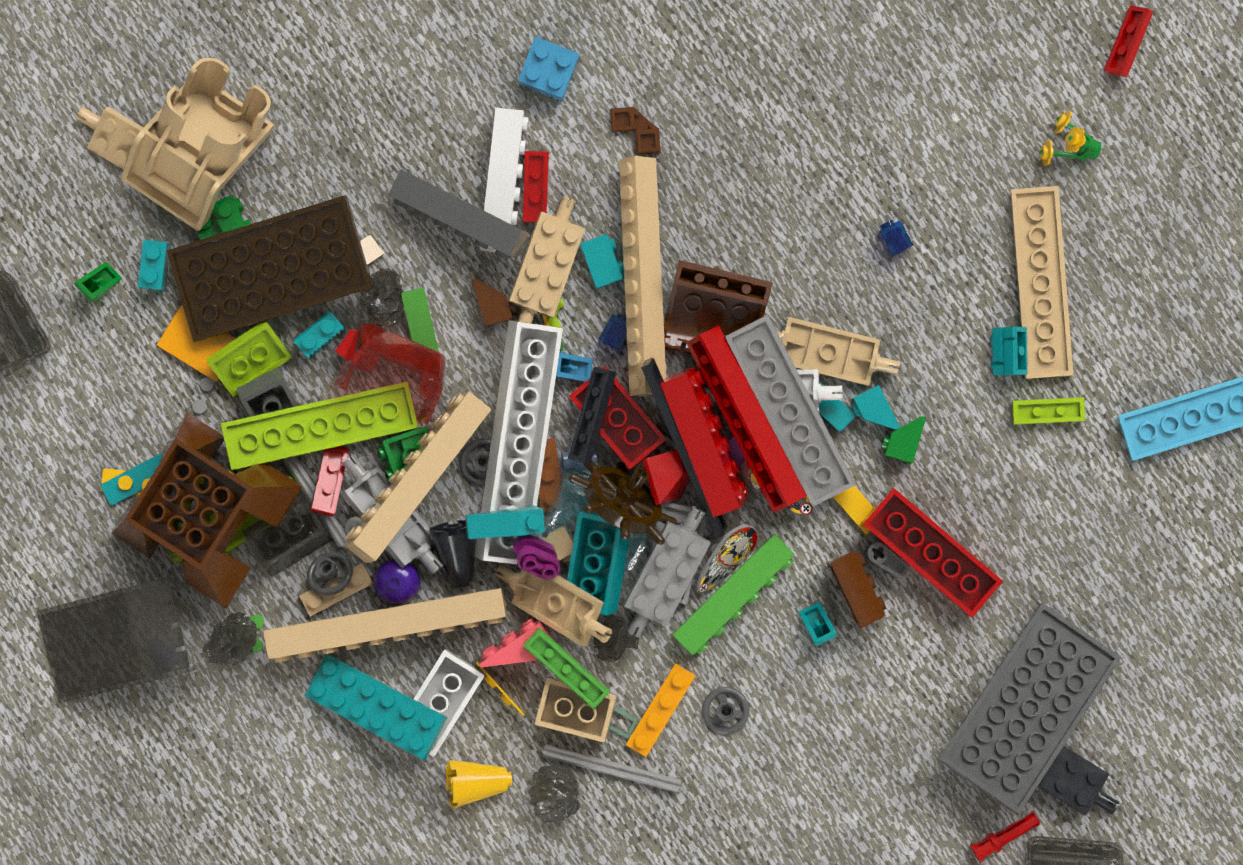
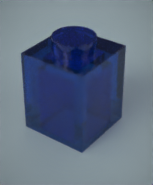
(894, 238)
(615, 332)

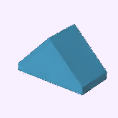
(574, 367)

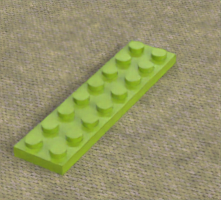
(319, 426)

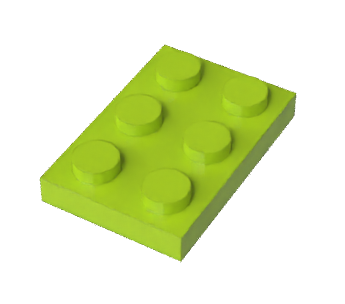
(248, 357)

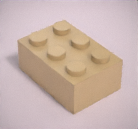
(567, 712)

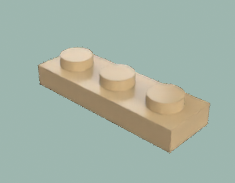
(316, 602)

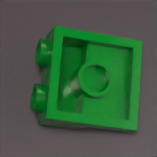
(224, 218)
(397, 448)

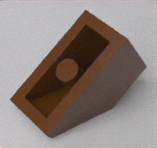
(493, 304)

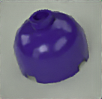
(396, 584)

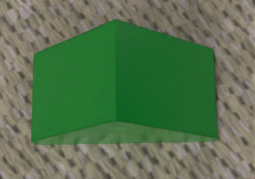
(98, 282)

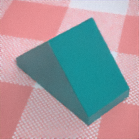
(817, 624)

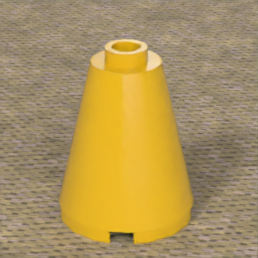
(474, 781)

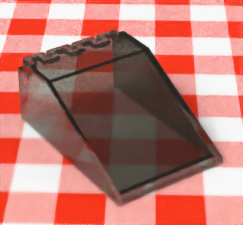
(113, 640)

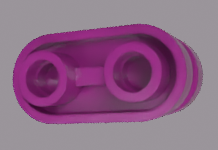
(536, 556)

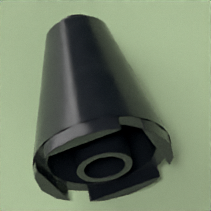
(455, 551)

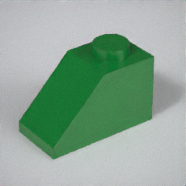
(904, 441)

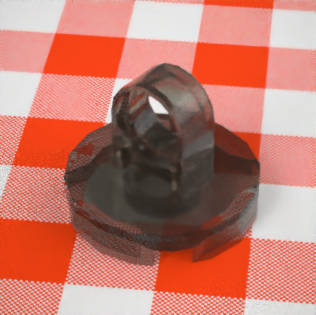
(618, 642)

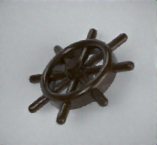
(622, 500)

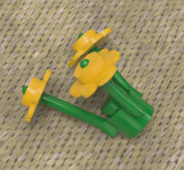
(1076, 141)

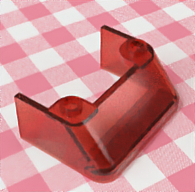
(375, 342)

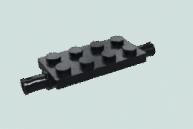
(1077, 783)

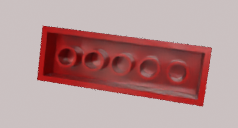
(704, 441)
(931, 552)

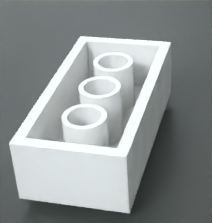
(449, 691)

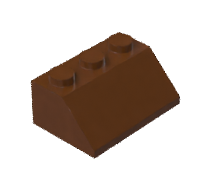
(857, 588)

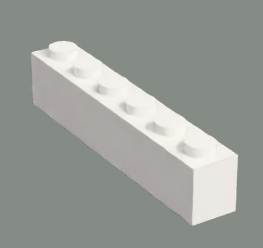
(505, 166)

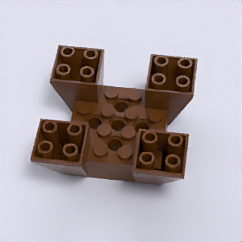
(186, 465)

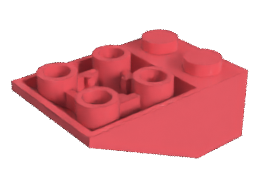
(511, 646)

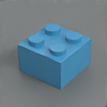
(548, 68)

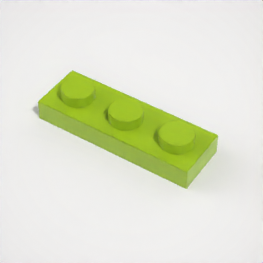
(1048, 411)

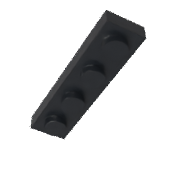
(592, 415)

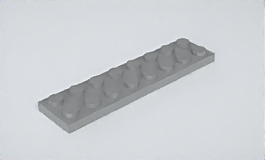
(790, 410)

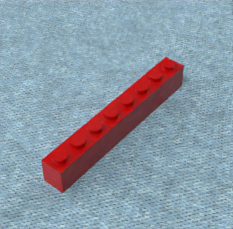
(746, 419)

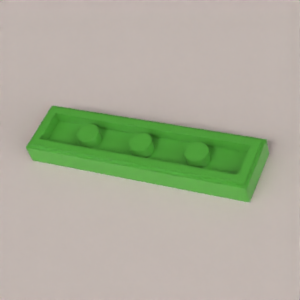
(566, 668)

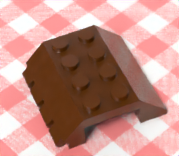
(711, 298)

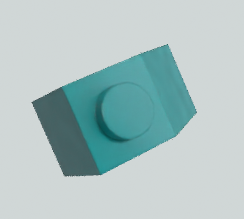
(874, 408)

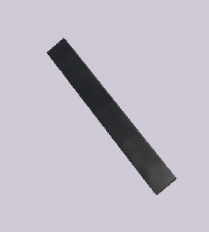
(654, 379)

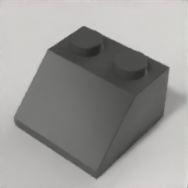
(267, 394)

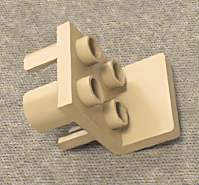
(197, 143)

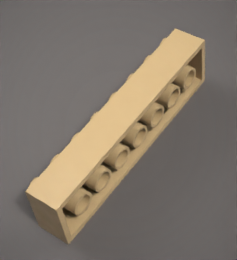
(417, 477)

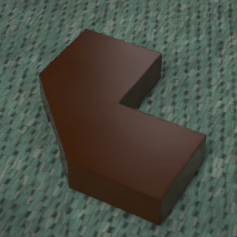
(629, 120)

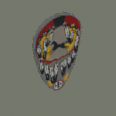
(727, 556)

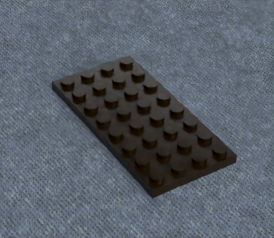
(270, 268)

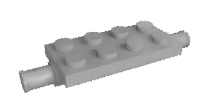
(412, 539)
(667, 573)

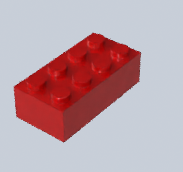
(624, 425)

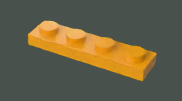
(660, 710)

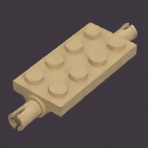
(111, 135)
(546, 263)
(834, 352)
(557, 604)

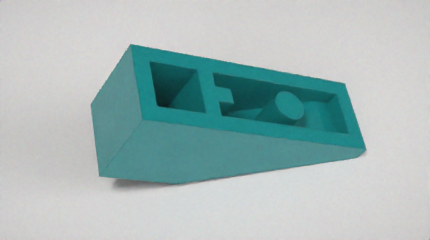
(505, 522)

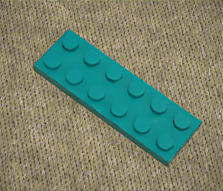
(376, 706)

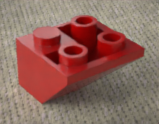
(666, 477)

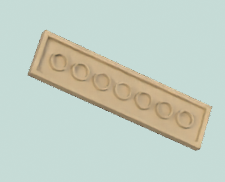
(1042, 280)

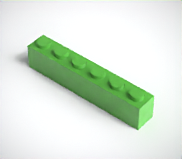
(733, 594)

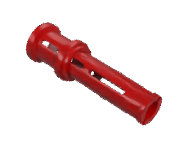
(996, 841)

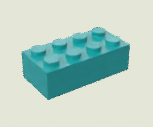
(598, 560)

